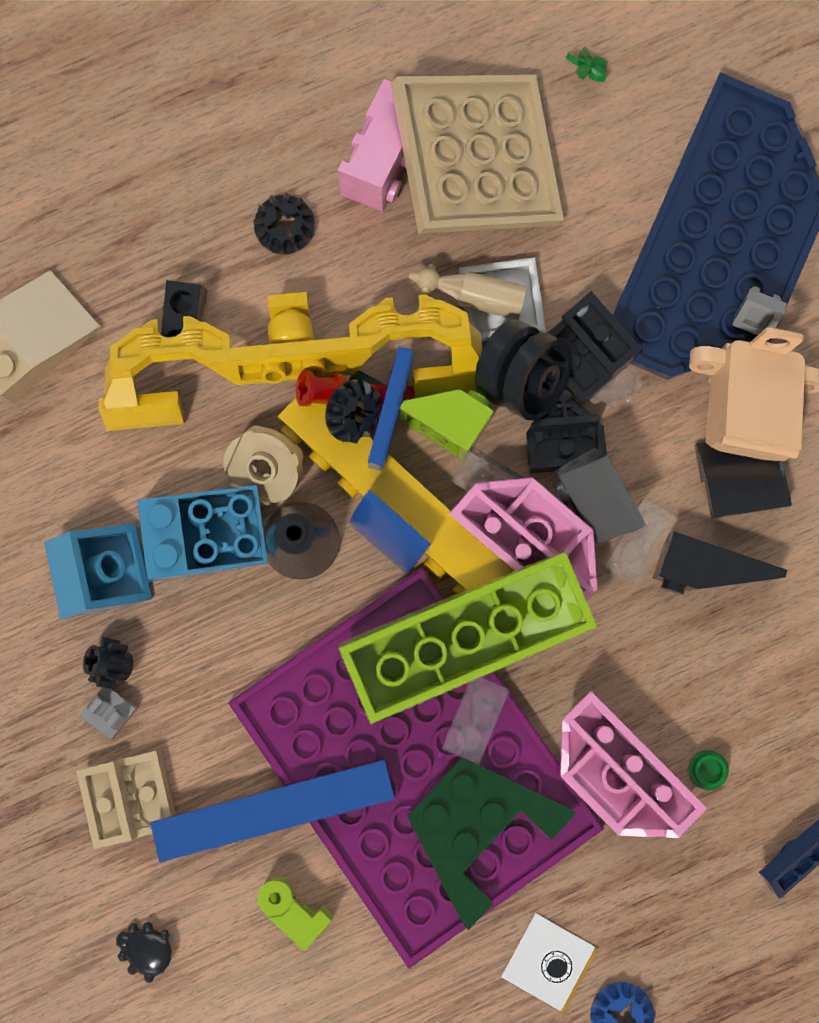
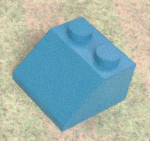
(97, 570)

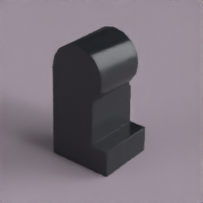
(181, 301)

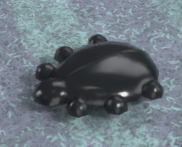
(145, 950)

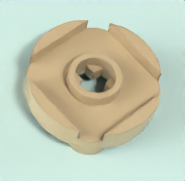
(272, 447)

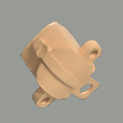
(756, 395)

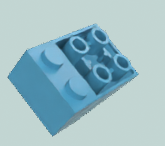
(201, 533)

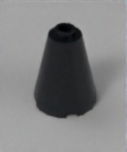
(309, 554)

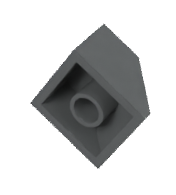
(598, 496)

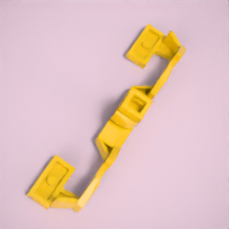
(288, 352)

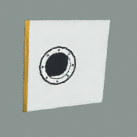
(549, 962)

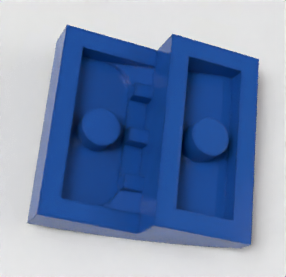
(389, 532)

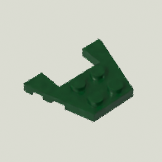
(465, 816)

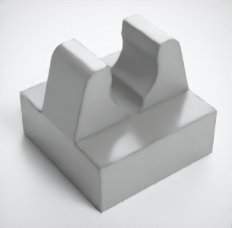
(759, 312)
(109, 712)

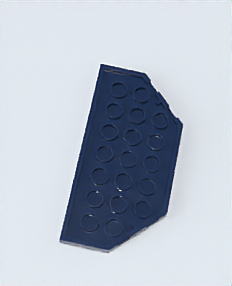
(729, 222)

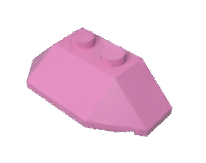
(528, 525)
(621, 775)

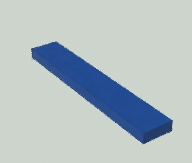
(272, 810)

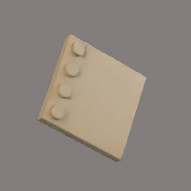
(476, 152)

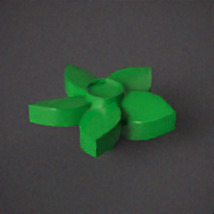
(588, 65)

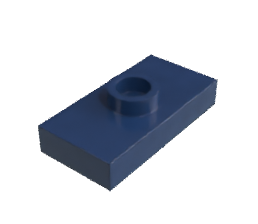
(793, 863)

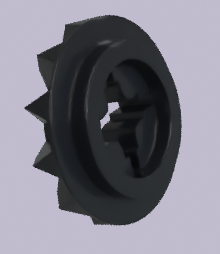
(276, 239)
(345, 400)

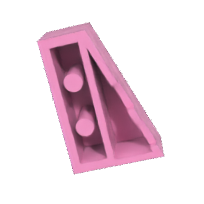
(377, 155)

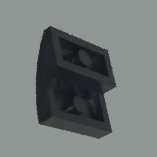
(597, 345)
(741, 483)

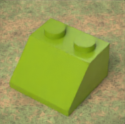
(449, 419)

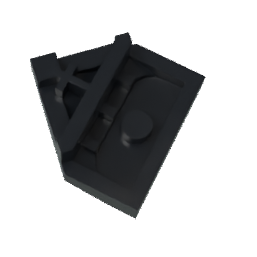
(563, 435)

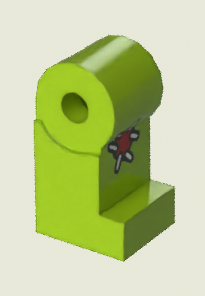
(290, 913)

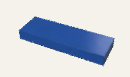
(390, 409)

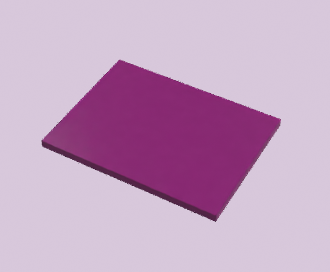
(315, 725)

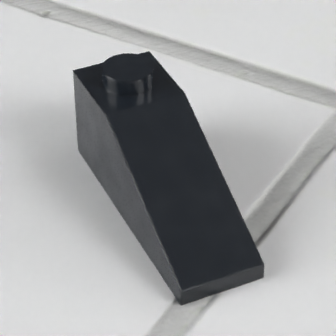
(698, 565)

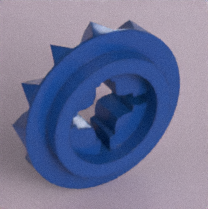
(618, 996)

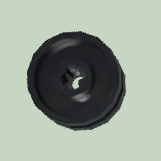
(523, 369)

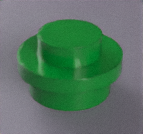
(708, 770)

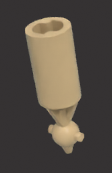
(475, 291)

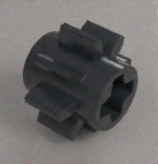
(108, 663)

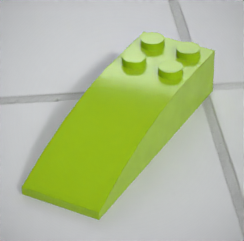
(466, 636)

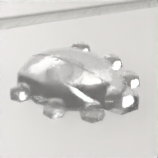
(620, 388)

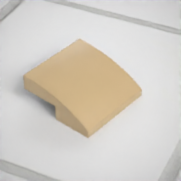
(125, 797)

